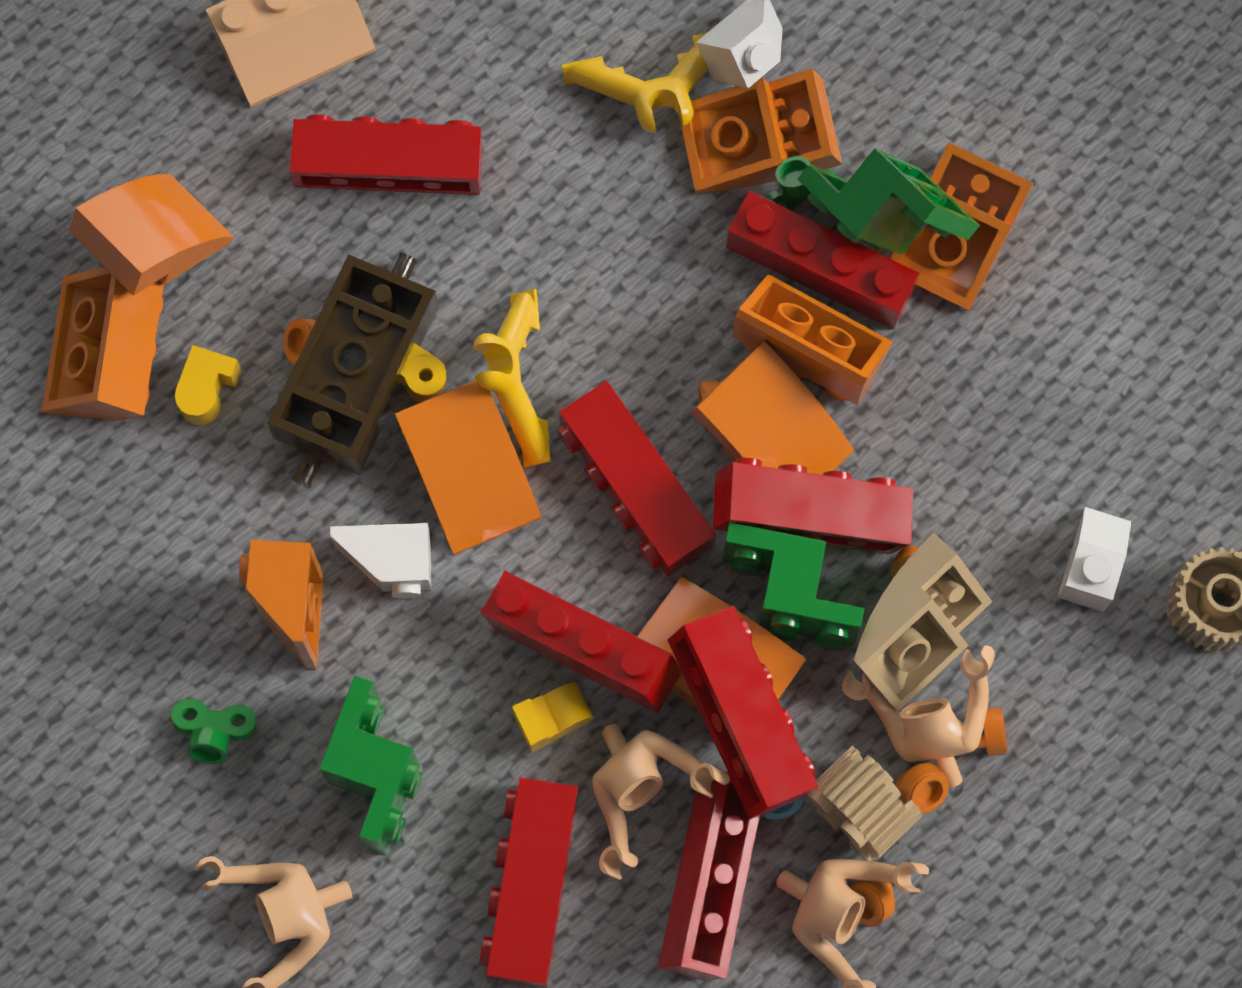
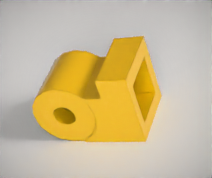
(423, 375)
(202, 382)
(552, 715)

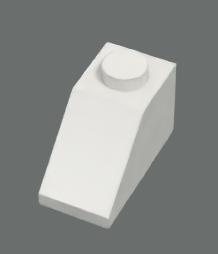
(743, 44)
(389, 555)
(1095, 560)

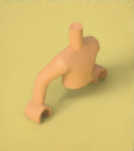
(929, 726)
(633, 779)
(834, 909)
(287, 910)

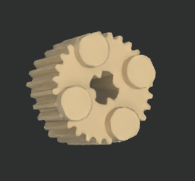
(1192, 601)
(863, 803)

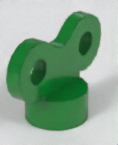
(791, 190)
(211, 729)

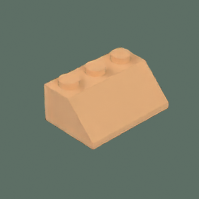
(287, 41)

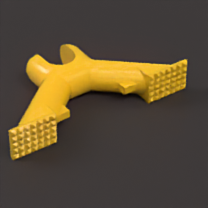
(643, 95)
(505, 377)

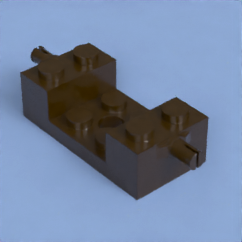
(336, 410)

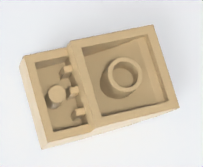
(919, 622)

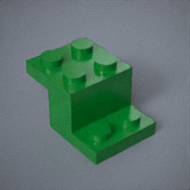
(886, 203)
(791, 586)
(371, 766)

